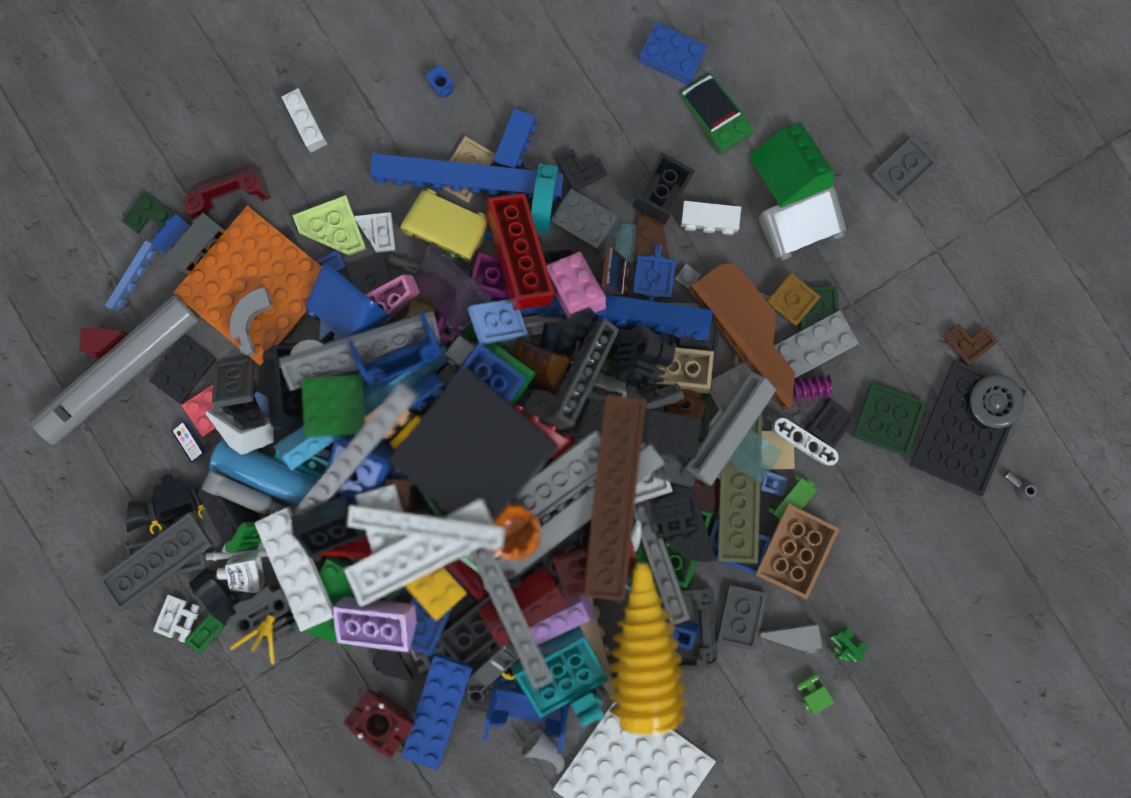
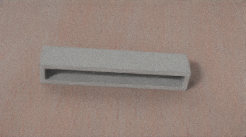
(731, 428)

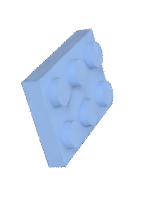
(497, 322)

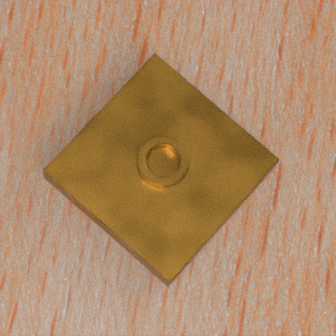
(793, 299)

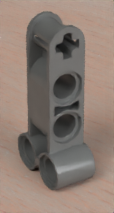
(488, 670)

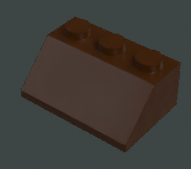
(547, 364)

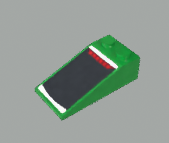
(716, 114)

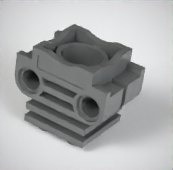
(257, 609)

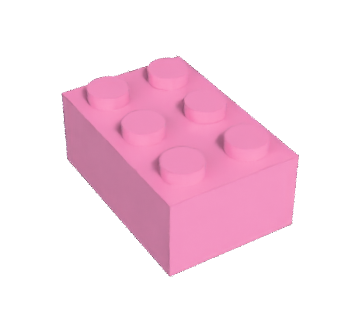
(575, 285)

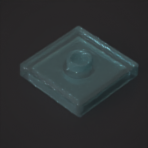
(755, 456)

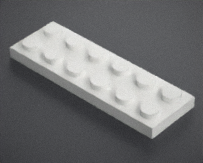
(295, 570)

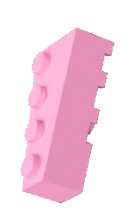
(395, 295)

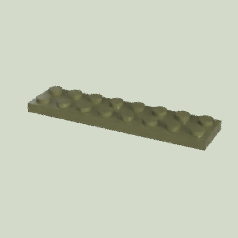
(738, 512)

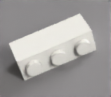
(304, 120)
(710, 217)

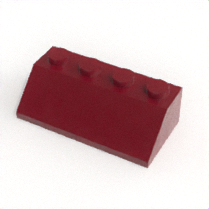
(537, 600)

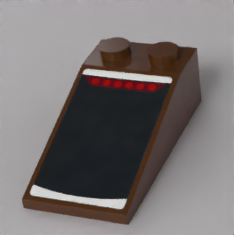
(614, 273)

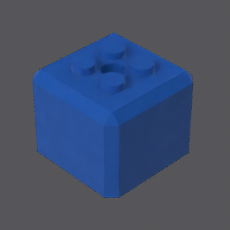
(371, 472)

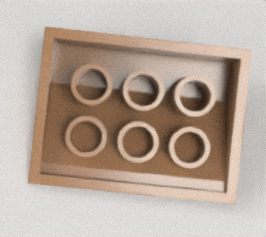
(797, 551)

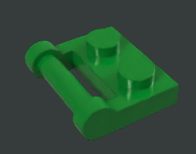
(245, 538)

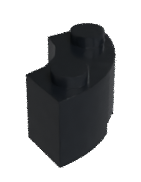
(214, 595)

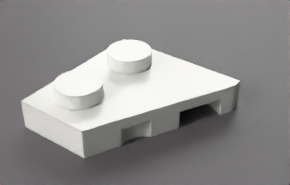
(378, 230)

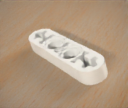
(806, 438)

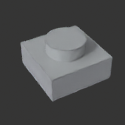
(687, 276)

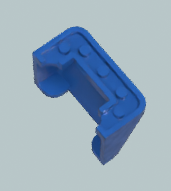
(343, 305)

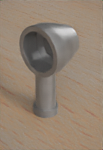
(1021, 486)

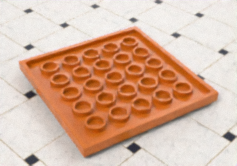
(244, 260)

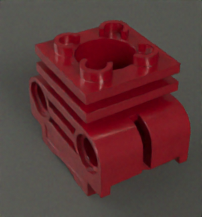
(362, 726)

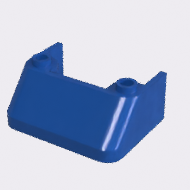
(400, 360)
(511, 701)

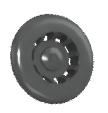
(996, 401)

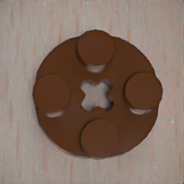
(693, 400)

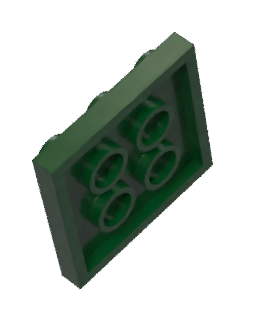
(889, 419)

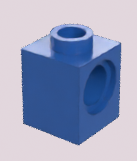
(440, 74)

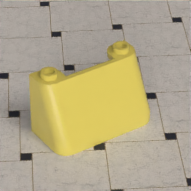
(446, 225)

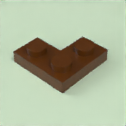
(969, 348)

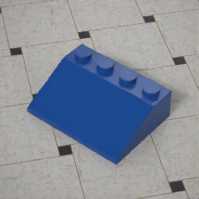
(494, 371)

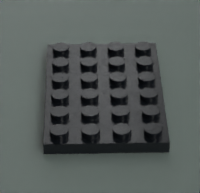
(954, 441)

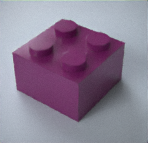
(490, 276)

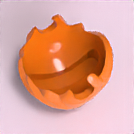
(521, 533)

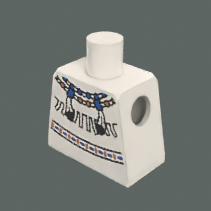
(244, 572)

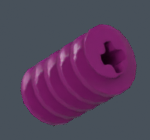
(812, 387)

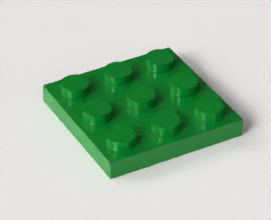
(333, 406)

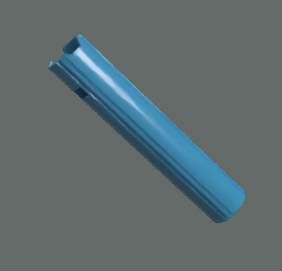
(264, 474)

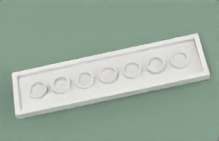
(411, 559)

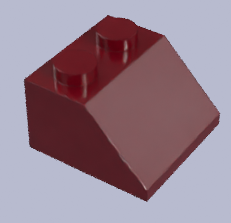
(99, 341)

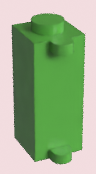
(797, 496)

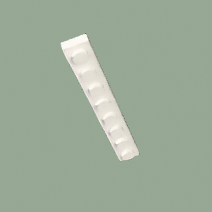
(426, 527)

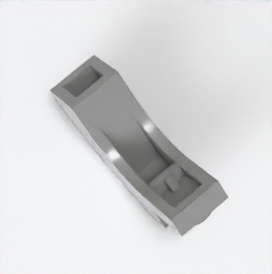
(244, 314)

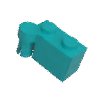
(588, 707)

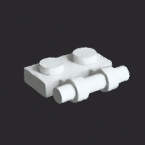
(170, 617)

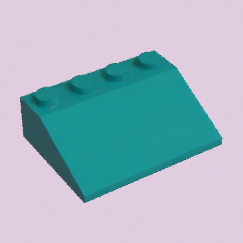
(573, 671)

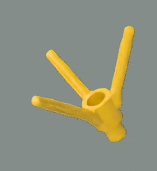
(264, 629)

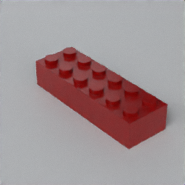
(519, 251)

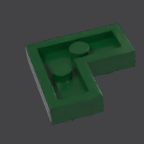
(144, 210)

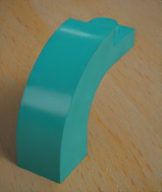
(543, 197)

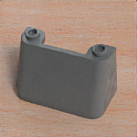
(702, 611)

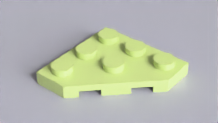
(332, 226)

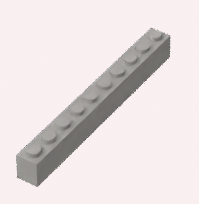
(574, 514)

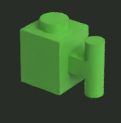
(816, 697)

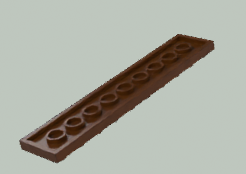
(614, 497)

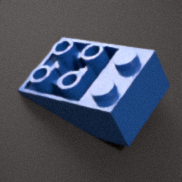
(428, 390)

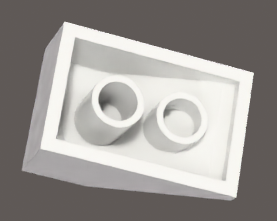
(236, 435)

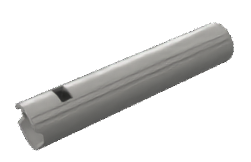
(114, 370)

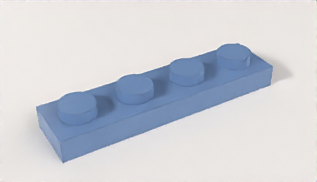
(128, 281)

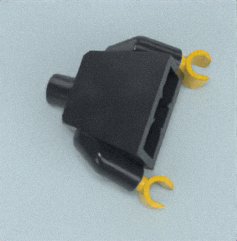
(172, 500)

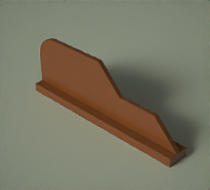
(747, 325)

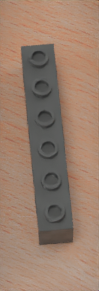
(581, 374)

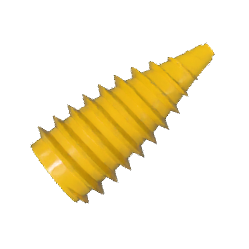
(647, 663)

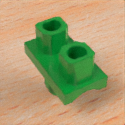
(845, 648)

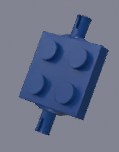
(654, 276)

